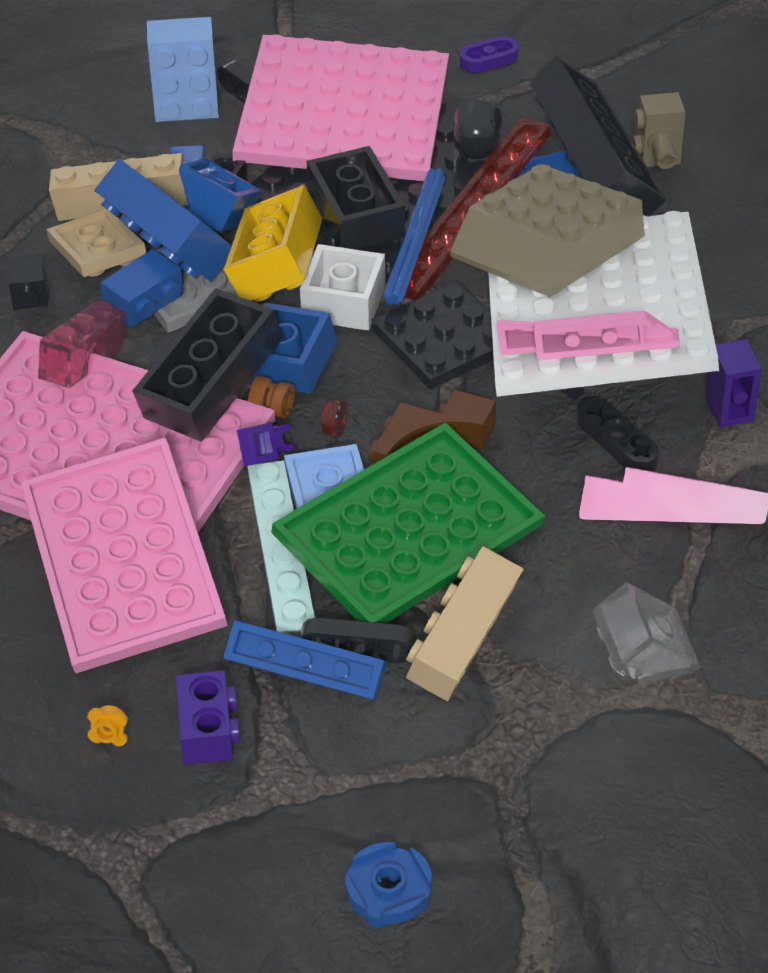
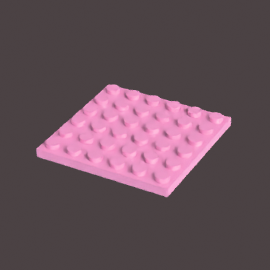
(340, 97)

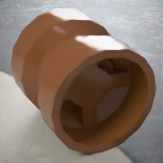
(272, 395)

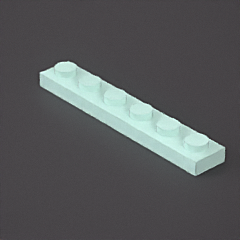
(284, 573)

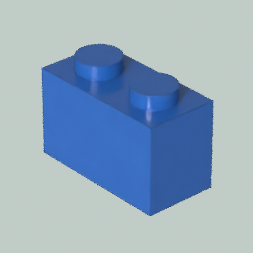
(143, 287)

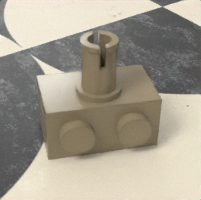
(659, 129)

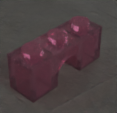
(67, 348)

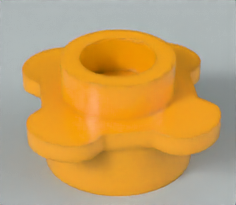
(108, 717)

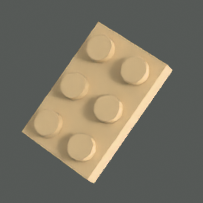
(96, 243)

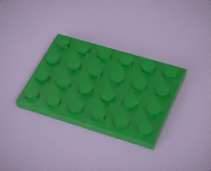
(406, 525)

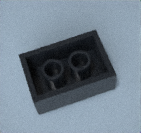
(356, 199)

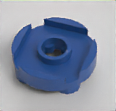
(392, 905)

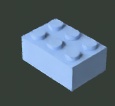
(182, 69)

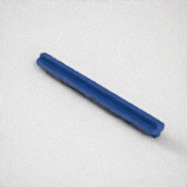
(414, 237)

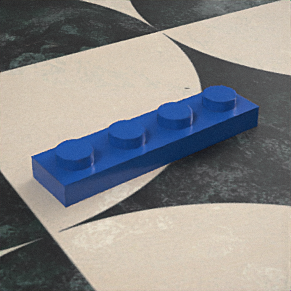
(305, 660)

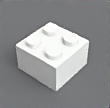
(345, 285)

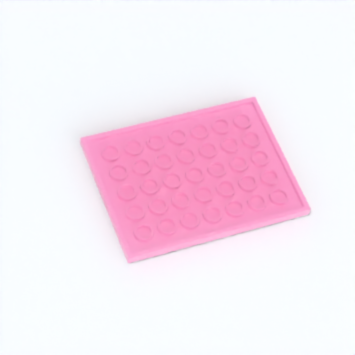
(59, 427)

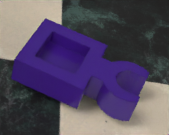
(262, 443)

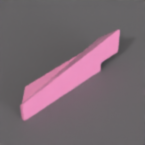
(586, 335)
(669, 498)

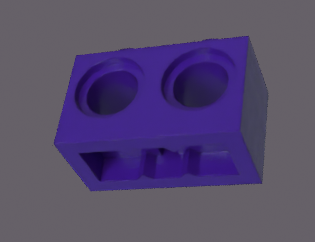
(204, 717)

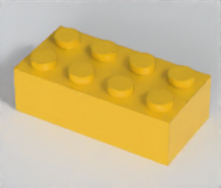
(273, 245)

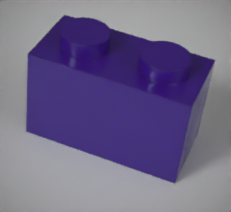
(735, 387)

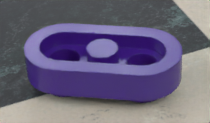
(489, 54)

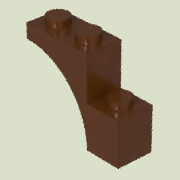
(465, 413)

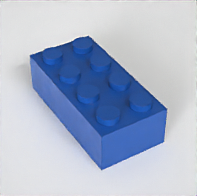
(163, 222)

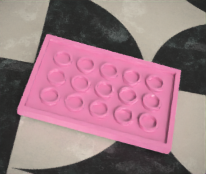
(122, 555)

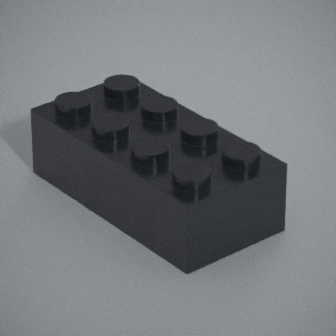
(208, 364)

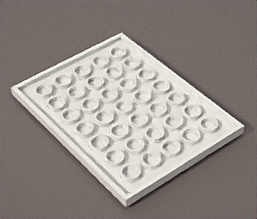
(650, 276)

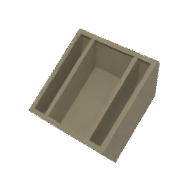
(548, 229)

